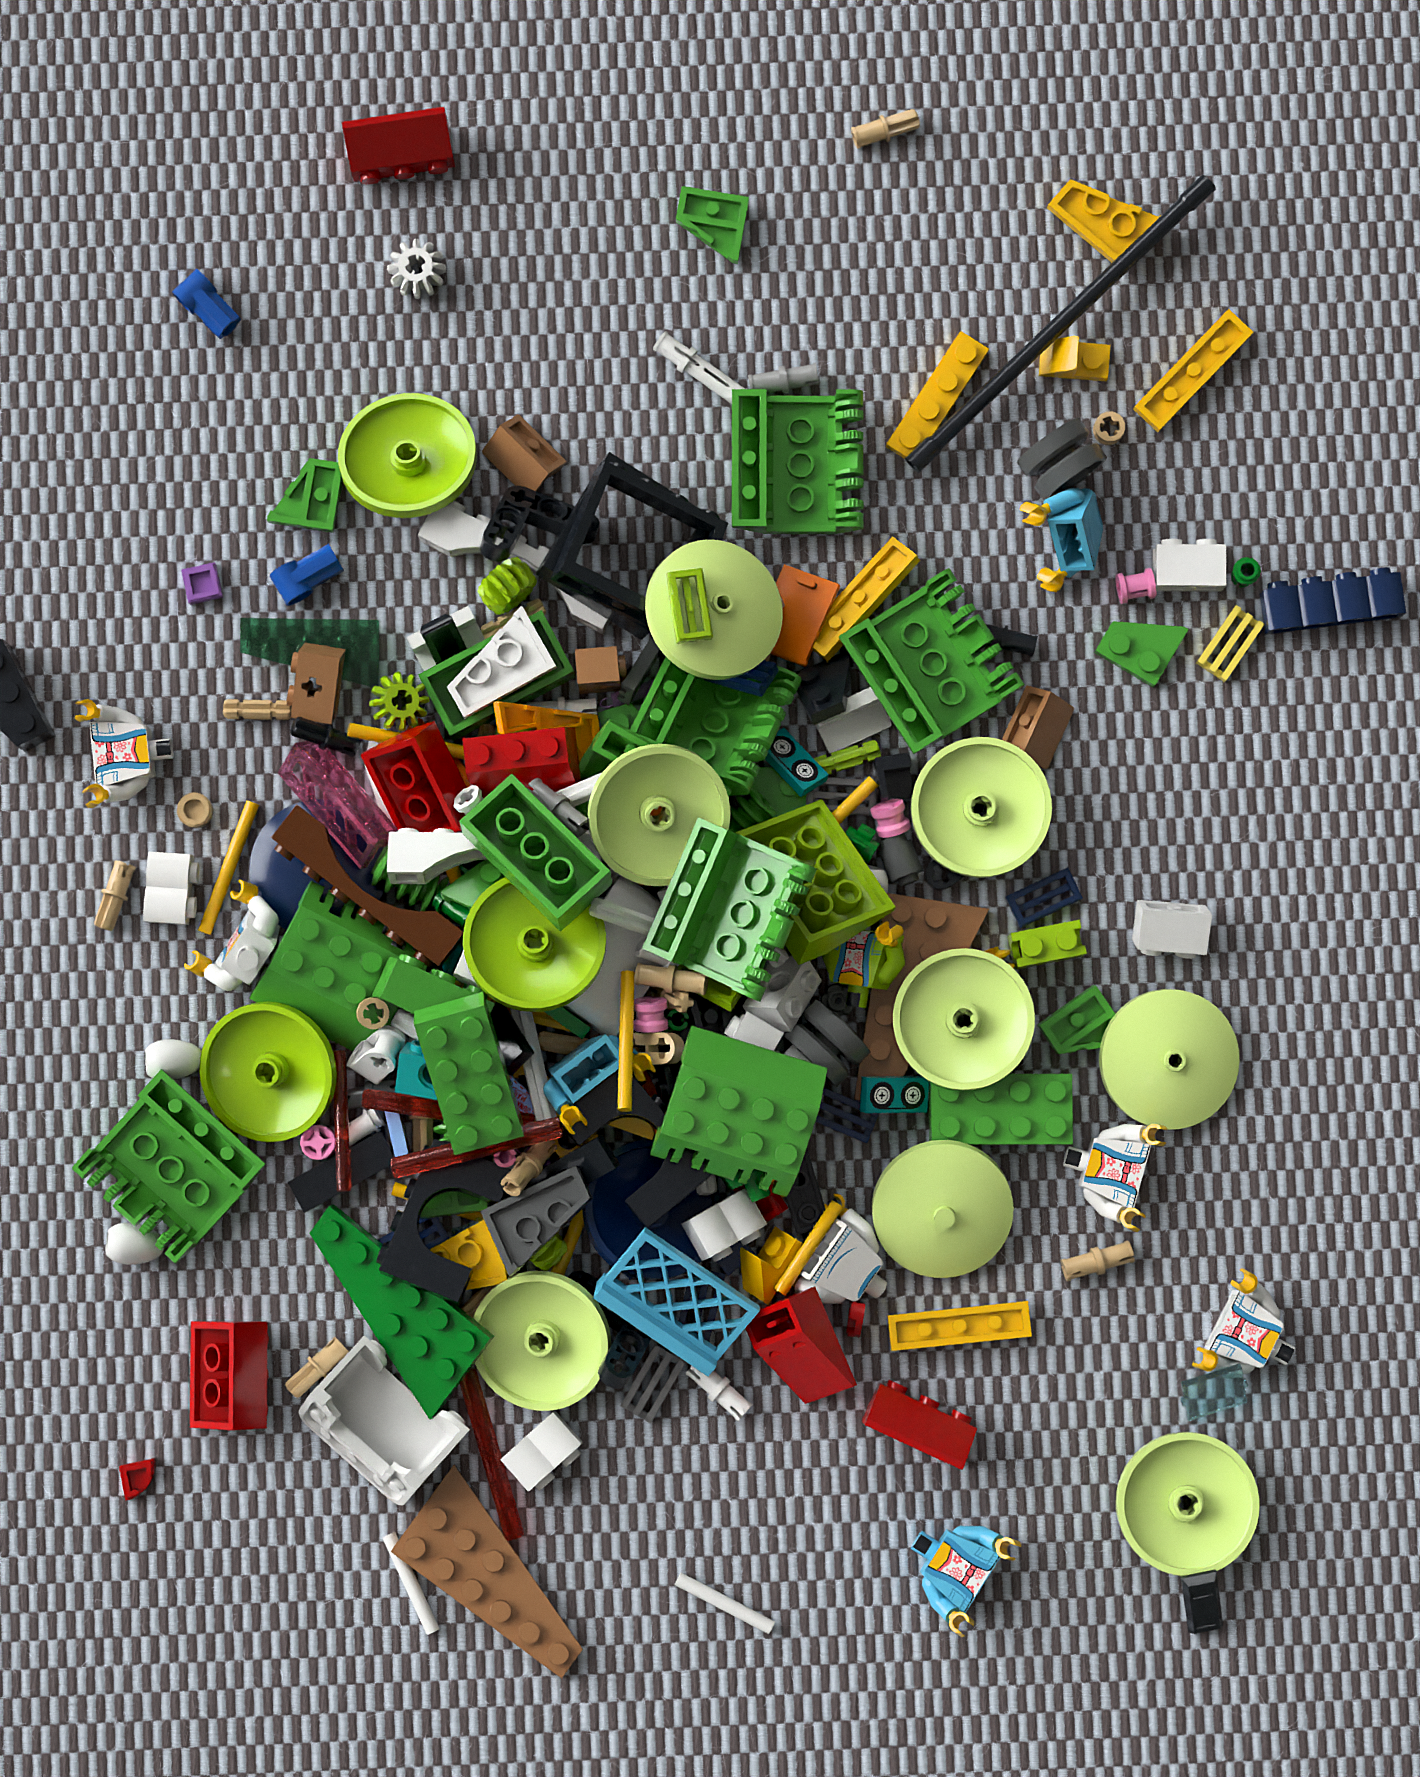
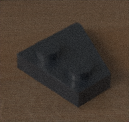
(825, 687)

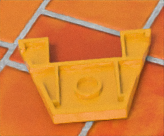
(516, 717)

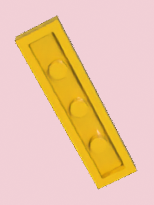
(1193, 370)
(938, 394)
(865, 594)
(959, 1325)

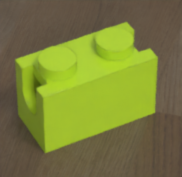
(1046, 944)

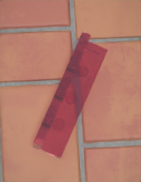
(339, 793)

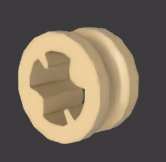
(1103, 437)
(379, 1004)

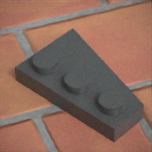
(535, 1216)

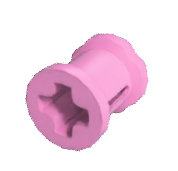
(1135, 585)

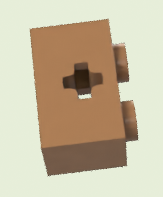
(326, 666)
(600, 669)

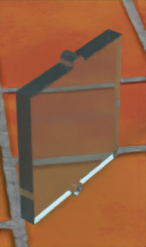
(1214, 1392)

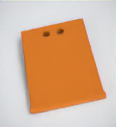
(803, 612)

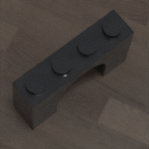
(673, 1179)
(407, 1256)

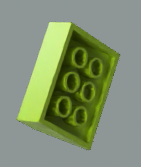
(843, 891)

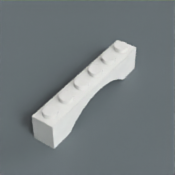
(459, 534)
(422, 856)

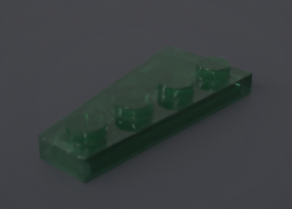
(281, 637)

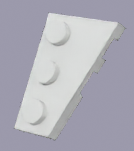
(503, 666)

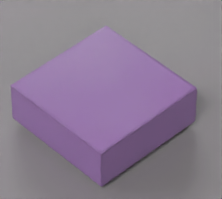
(202, 583)

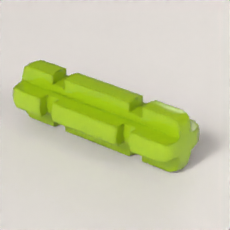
(849, 757)

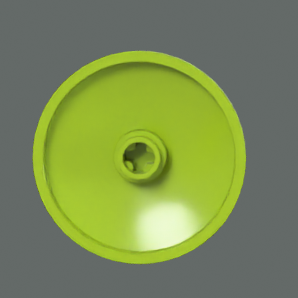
(407, 455)
(524, 957)
(268, 1071)

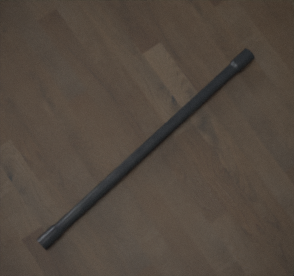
(1187, 202)

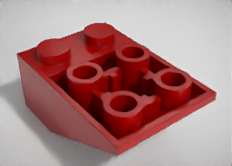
(801, 1346)

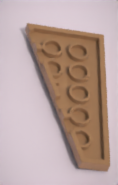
(928, 930)
(470, 1560)

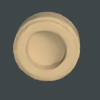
(194, 810)

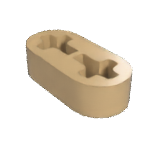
(651, 1043)

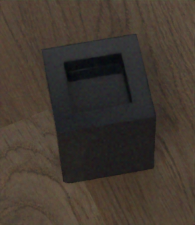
(894, 776)

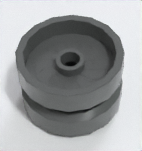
(1059, 456)
(829, 1040)

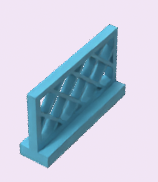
(653, 1318)

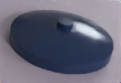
(284, 882)
(615, 1227)

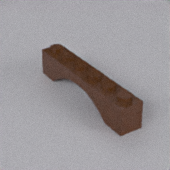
(310, 842)

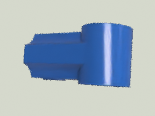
(201, 297)
(298, 579)

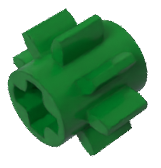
(863, 841)

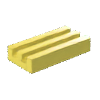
(1247, 619)

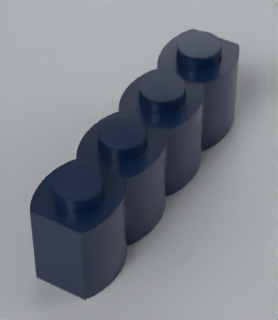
(1333, 602)

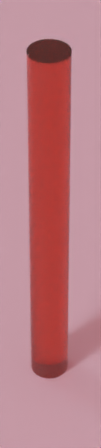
(341, 1123)

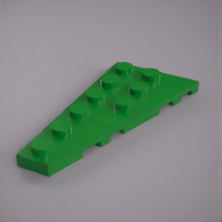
(422, 1334)

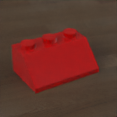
(399, 145)
(527, 755)
(417, 779)
(228, 1375)
(920, 1424)

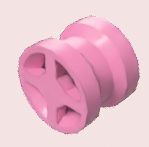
(890, 818)
(650, 1014)
(313, 1143)

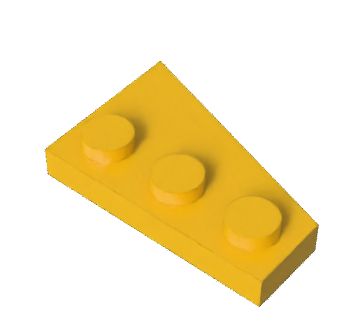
(1099, 219)
(476, 1251)

